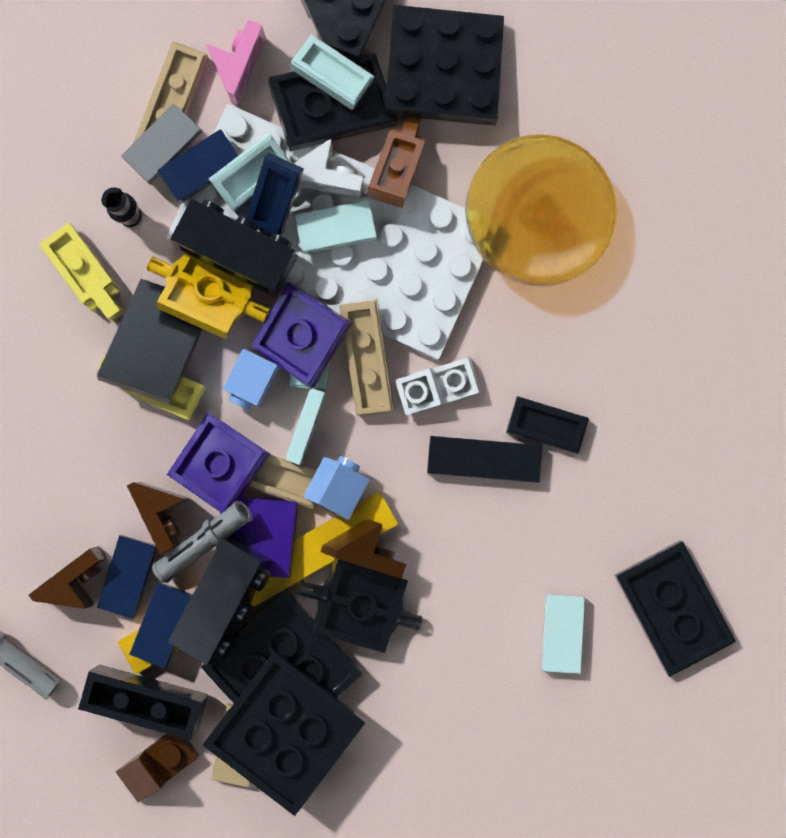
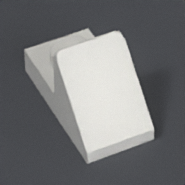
(318, 177)

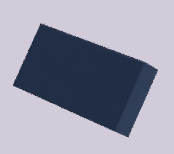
(193, 168)
(274, 194)
(127, 576)
(158, 625)

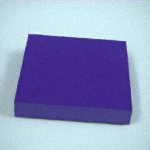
(301, 334)
(218, 463)
(271, 532)

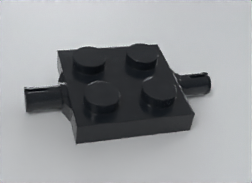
(359, 605)

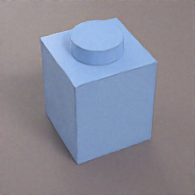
(250, 379)
(337, 486)

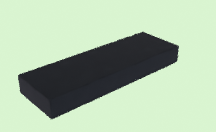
(484, 459)

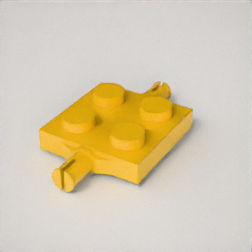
(204, 295)

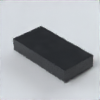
(547, 425)

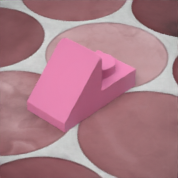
(237, 67)

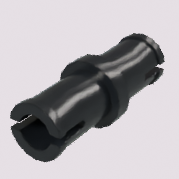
(121, 207)

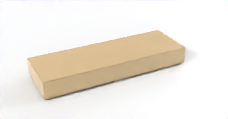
(175, 83)
(367, 358)

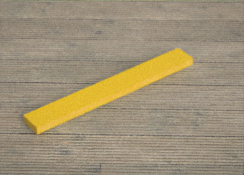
(305, 559)

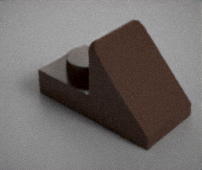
(152, 504)
(360, 548)
(64, 586)
(156, 765)

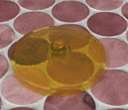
(540, 210)

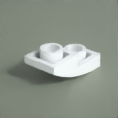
(437, 386)

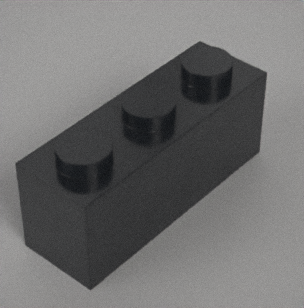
(234, 246)
(221, 601)
(143, 701)

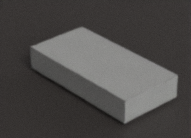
(161, 143)

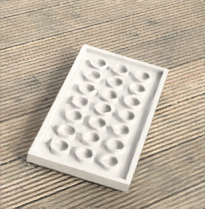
(414, 267)

